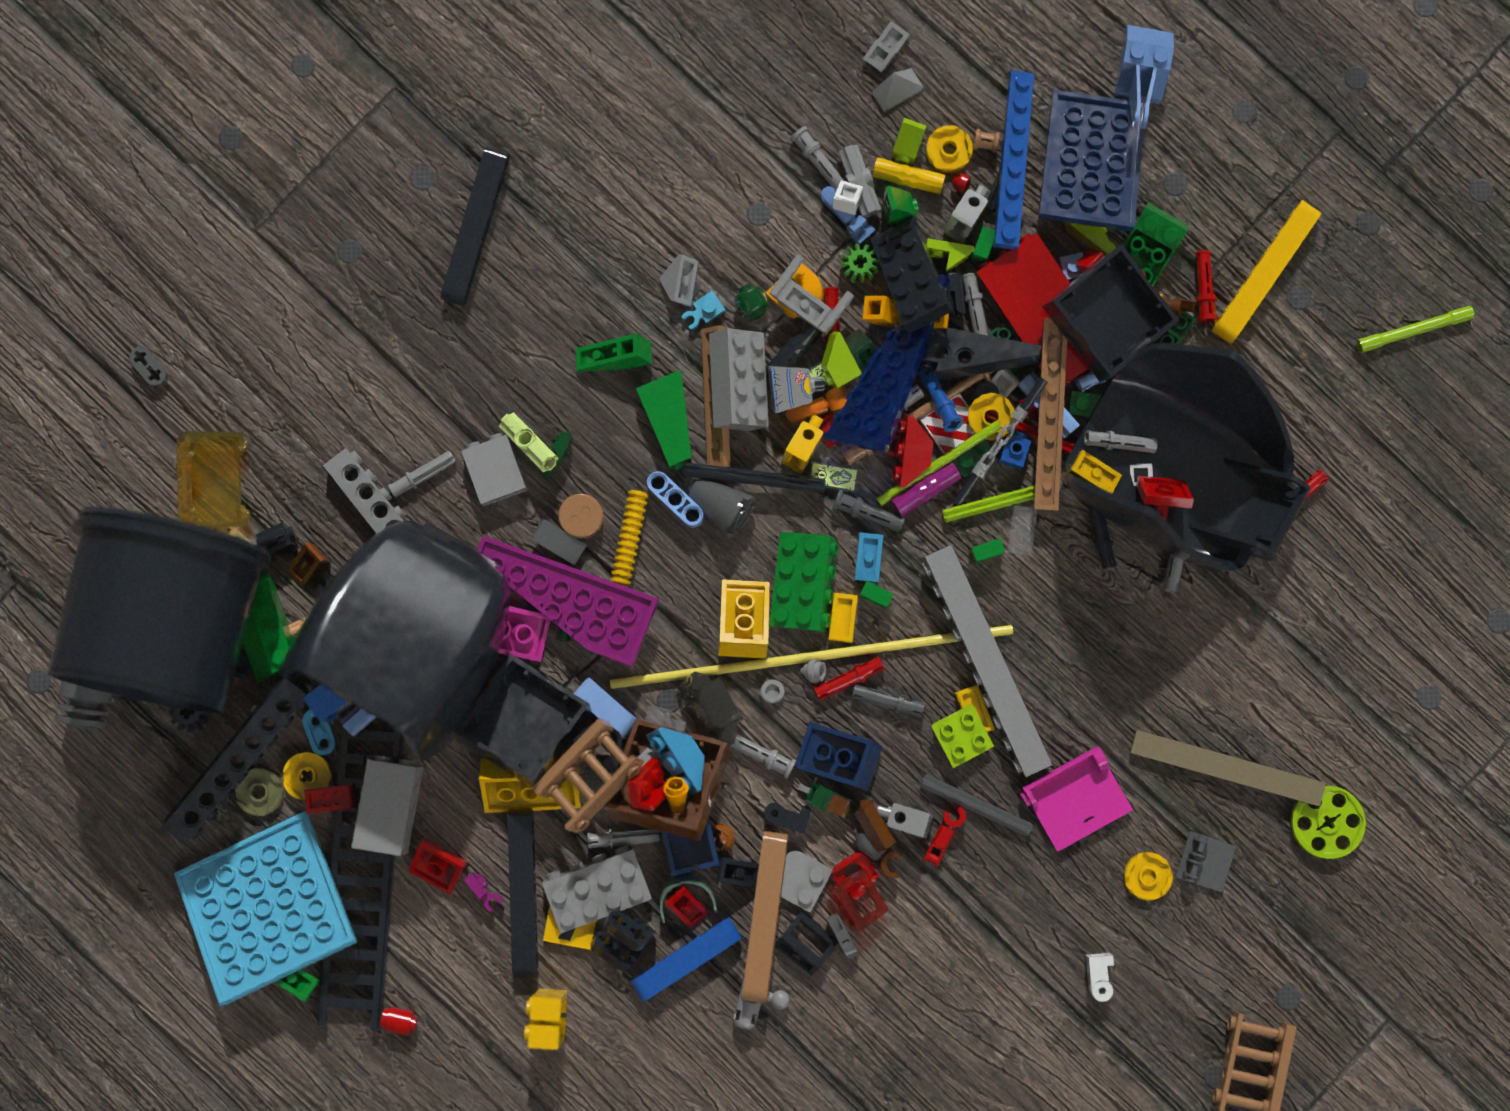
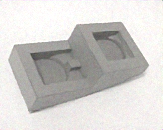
(886, 47)

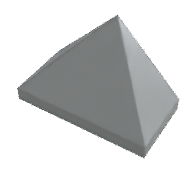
(897, 89)
(680, 280)

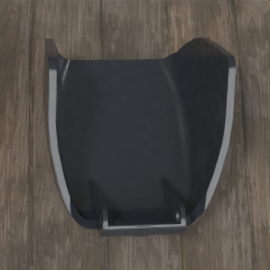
(1214, 432)
(407, 631)

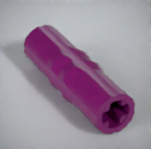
(926, 489)

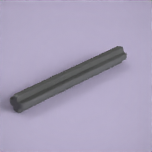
(976, 805)

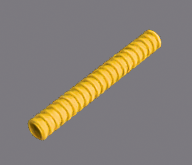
(629, 537)

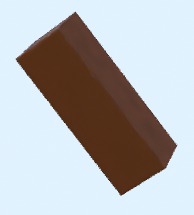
(875, 827)

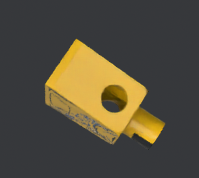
(803, 444)

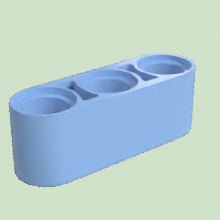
(669, 489)
(606, 707)

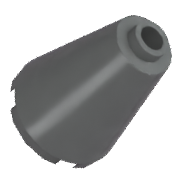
(722, 504)

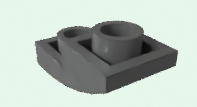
(558, 542)

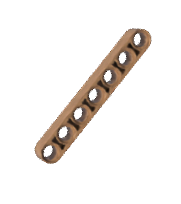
(765, 917)

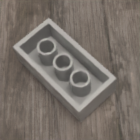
(738, 379)

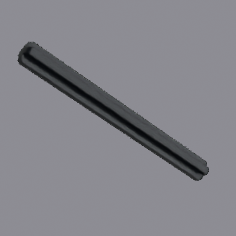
(755, 477)

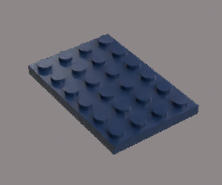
(1091, 161)

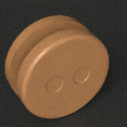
(581, 516)

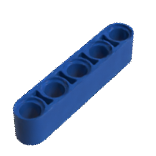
(685, 959)

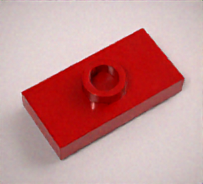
(329, 799)

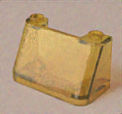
(210, 479)

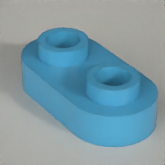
(317, 733)

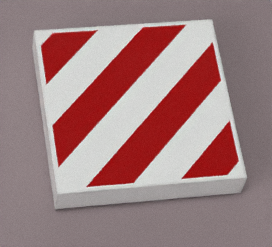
(948, 440)

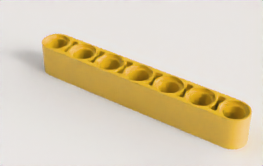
(1266, 272)

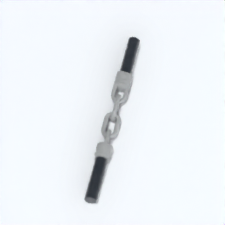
(1019, 415)

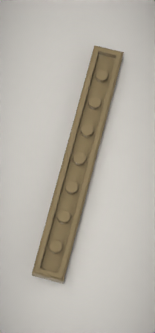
(1228, 768)

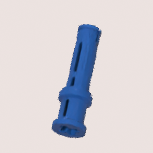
(944, 407)

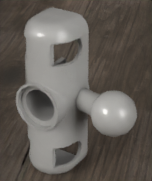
(778, 999)

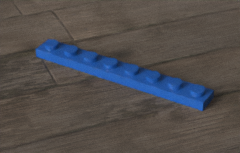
(1013, 160)

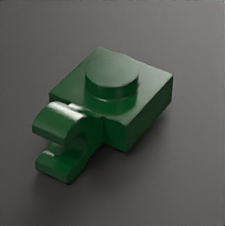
(967, 461)

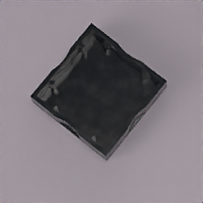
(1110, 313)
(523, 721)

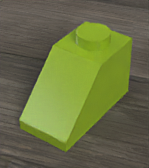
(908, 141)
(838, 362)

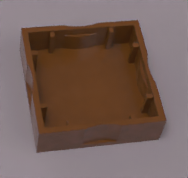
(698, 805)

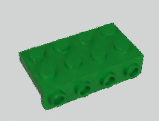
(803, 581)

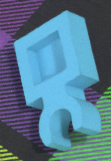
(706, 308)

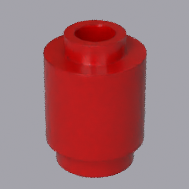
(398, 1021)

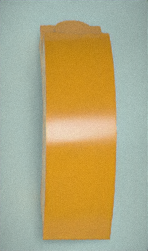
(884, 313)

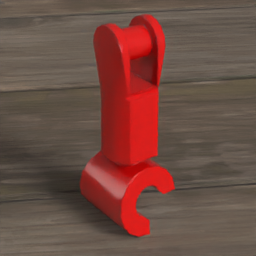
(944, 836)

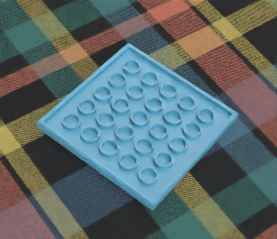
(264, 908)

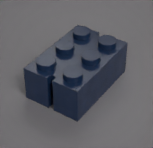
(686, 852)

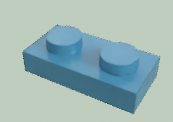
(868, 557)

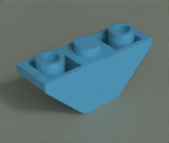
(679, 756)

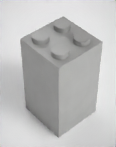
(387, 805)

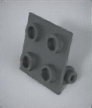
(1206, 861)

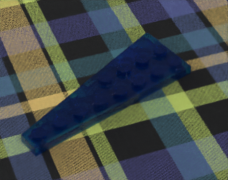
(883, 388)

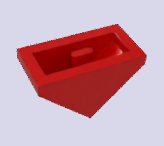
(687, 906)

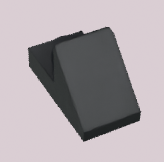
(737, 872)

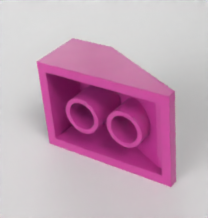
(525, 634)

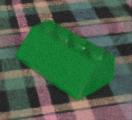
(267, 633)

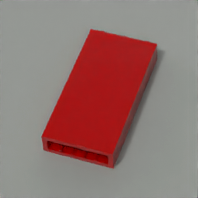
(1021, 285)

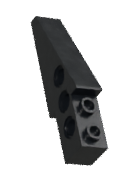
(984, 351)

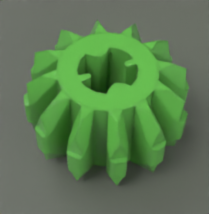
(850, 261)

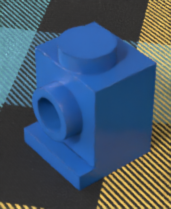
(1011, 458)

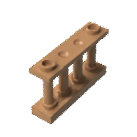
(567, 767)
(1278, 1060)

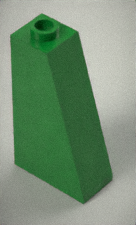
(668, 417)

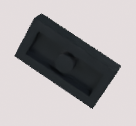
(798, 951)

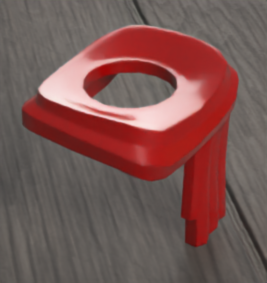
(860, 858)

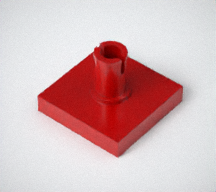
(1164, 493)

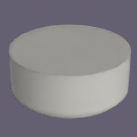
(772, 691)

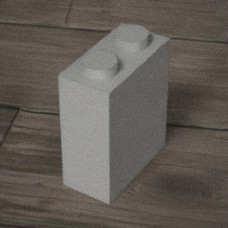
(494, 469)

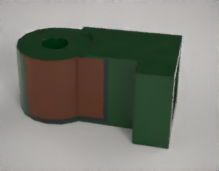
(829, 801)

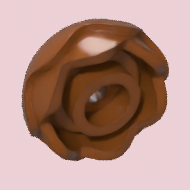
(723, 837)

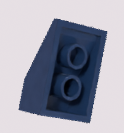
(838, 756)

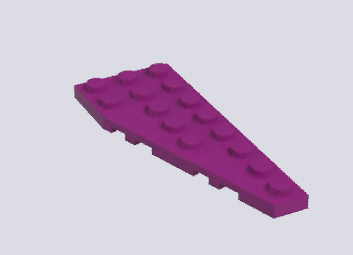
(588, 608)

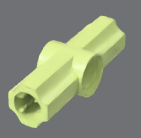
(535, 449)

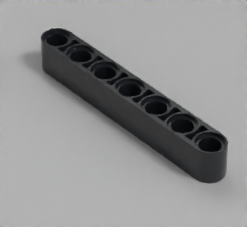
(475, 226)
(522, 893)

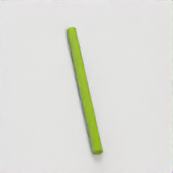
(943, 460)

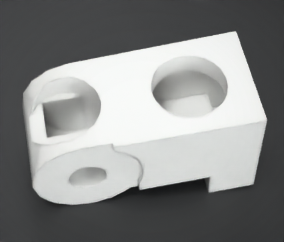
(1098, 975)

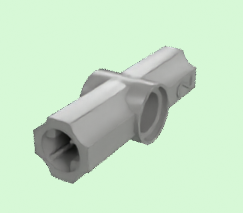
(860, 175)

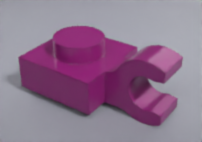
(479, 886)

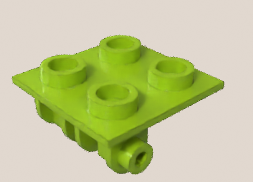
(962, 735)

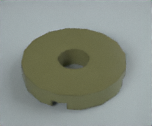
(273, 796)

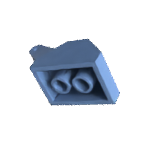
(1143, 69)

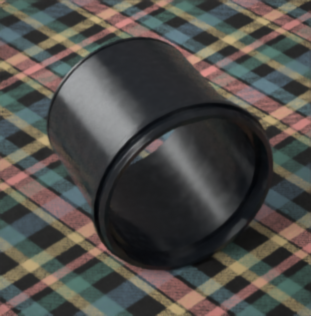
(156, 609)

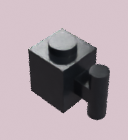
(277, 539)

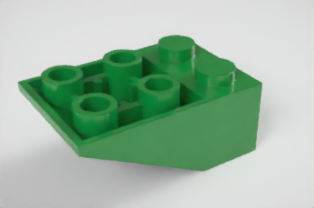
(1154, 241)

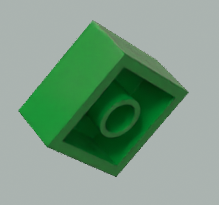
(983, 245)
(987, 551)
(876, 595)

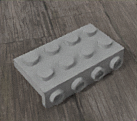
(596, 888)

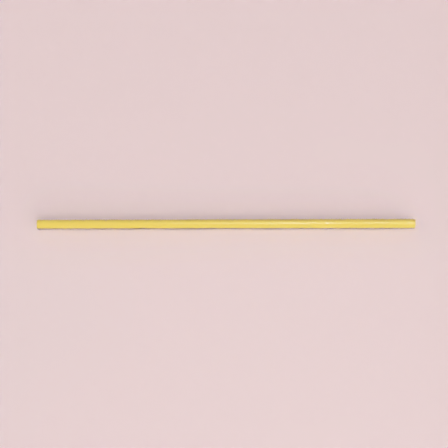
(797, 658)

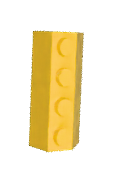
(504, 792)

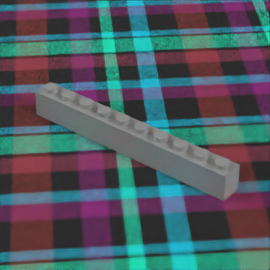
(987, 661)

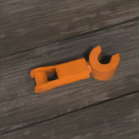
(834, 401)

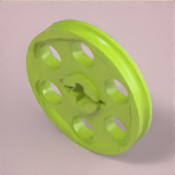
(1339, 825)

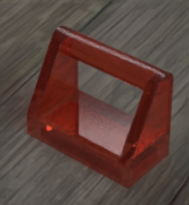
(846, 905)

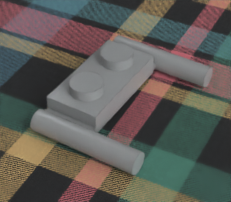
(804, 303)

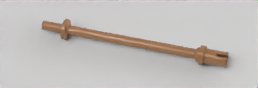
(855, 453)

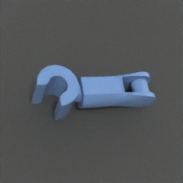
(857, 227)

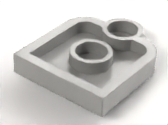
(803, 879)

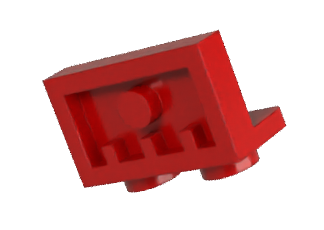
(647, 786)

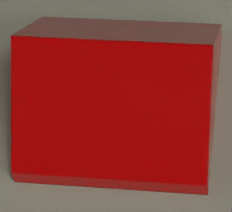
(437, 866)

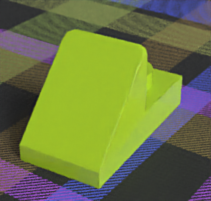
(954, 252)

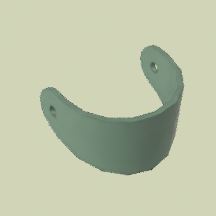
(685, 878)

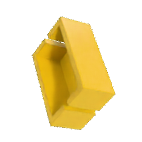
(546, 1025)

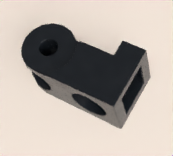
(778, 815)

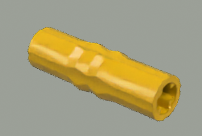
(908, 175)

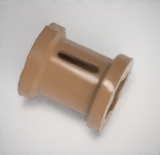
(979, 136)

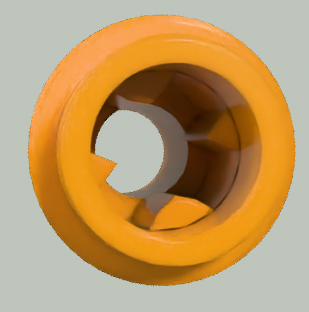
(676, 793)

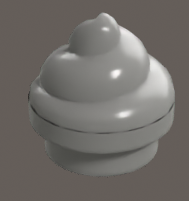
(814, 671)

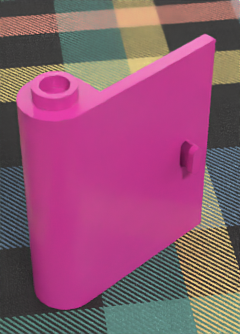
(1074, 795)

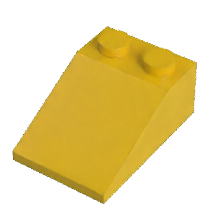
(744, 619)

